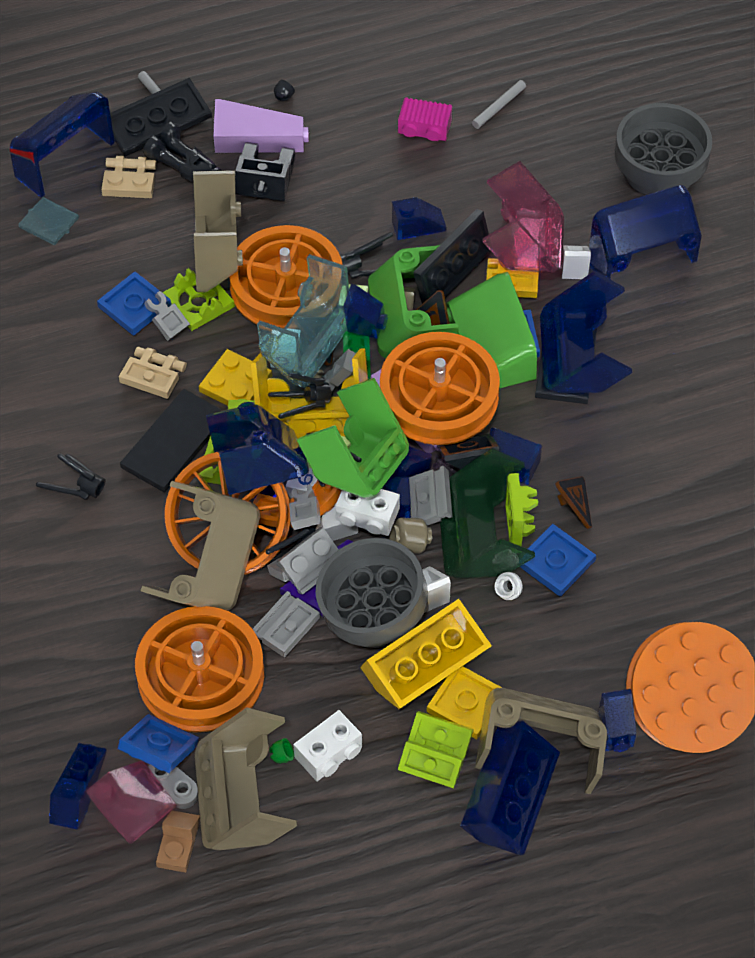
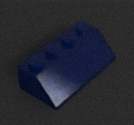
(510, 788)

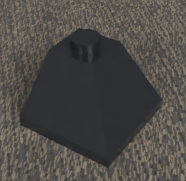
(465, 452)

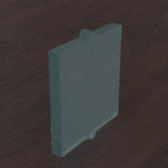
(48, 221)

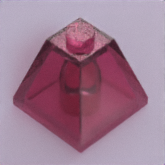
(131, 799)

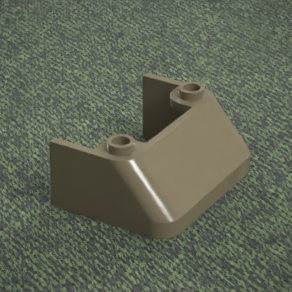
(215, 228)
(223, 555)
(508, 706)
(229, 784)

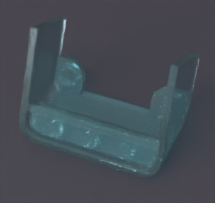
(314, 326)

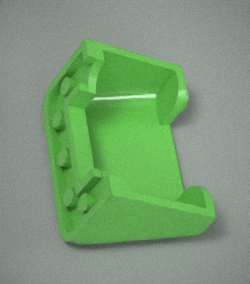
(497, 322)

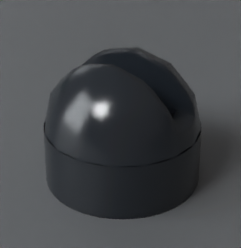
(283, 90)

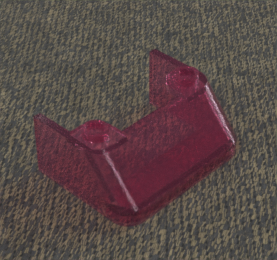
(536, 223)

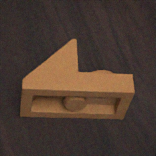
(177, 840)

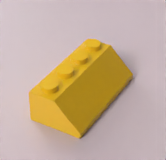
(426, 655)

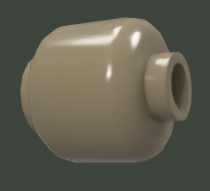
(411, 533)

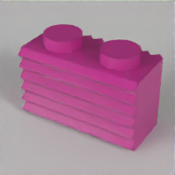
(425, 119)

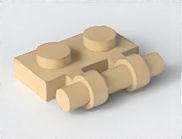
(126, 183)
(150, 377)

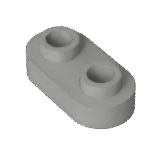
(173, 782)

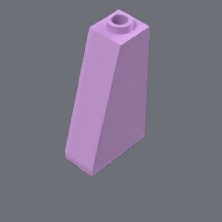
(244, 123)

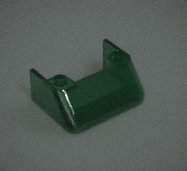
(470, 534)

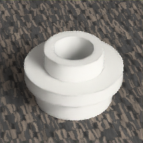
(502, 589)

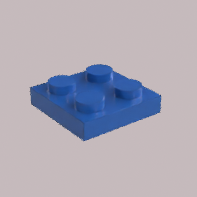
(127, 303)
(558, 560)
(158, 743)

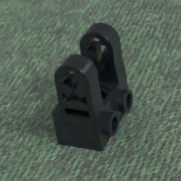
(263, 177)

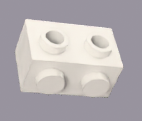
(371, 513)
(328, 746)

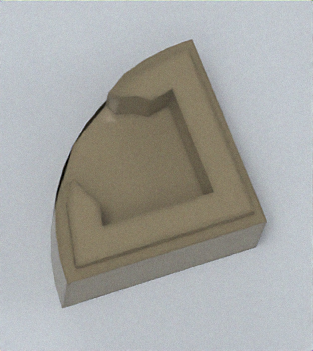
(410, 296)

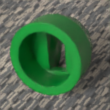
(282, 751)

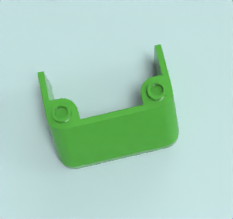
(387, 287)
(373, 437)

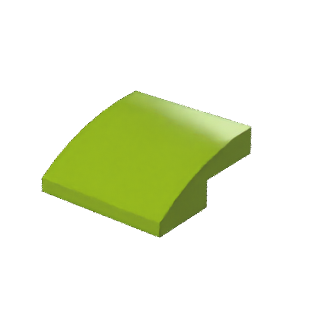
(436, 749)

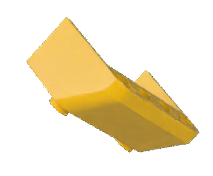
(311, 420)

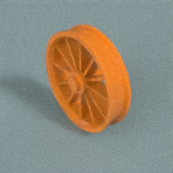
(172, 510)

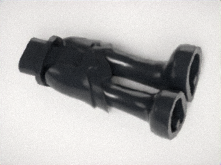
(158, 150)

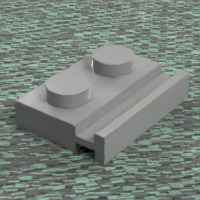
(431, 495)
(306, 559)
(286, 624)

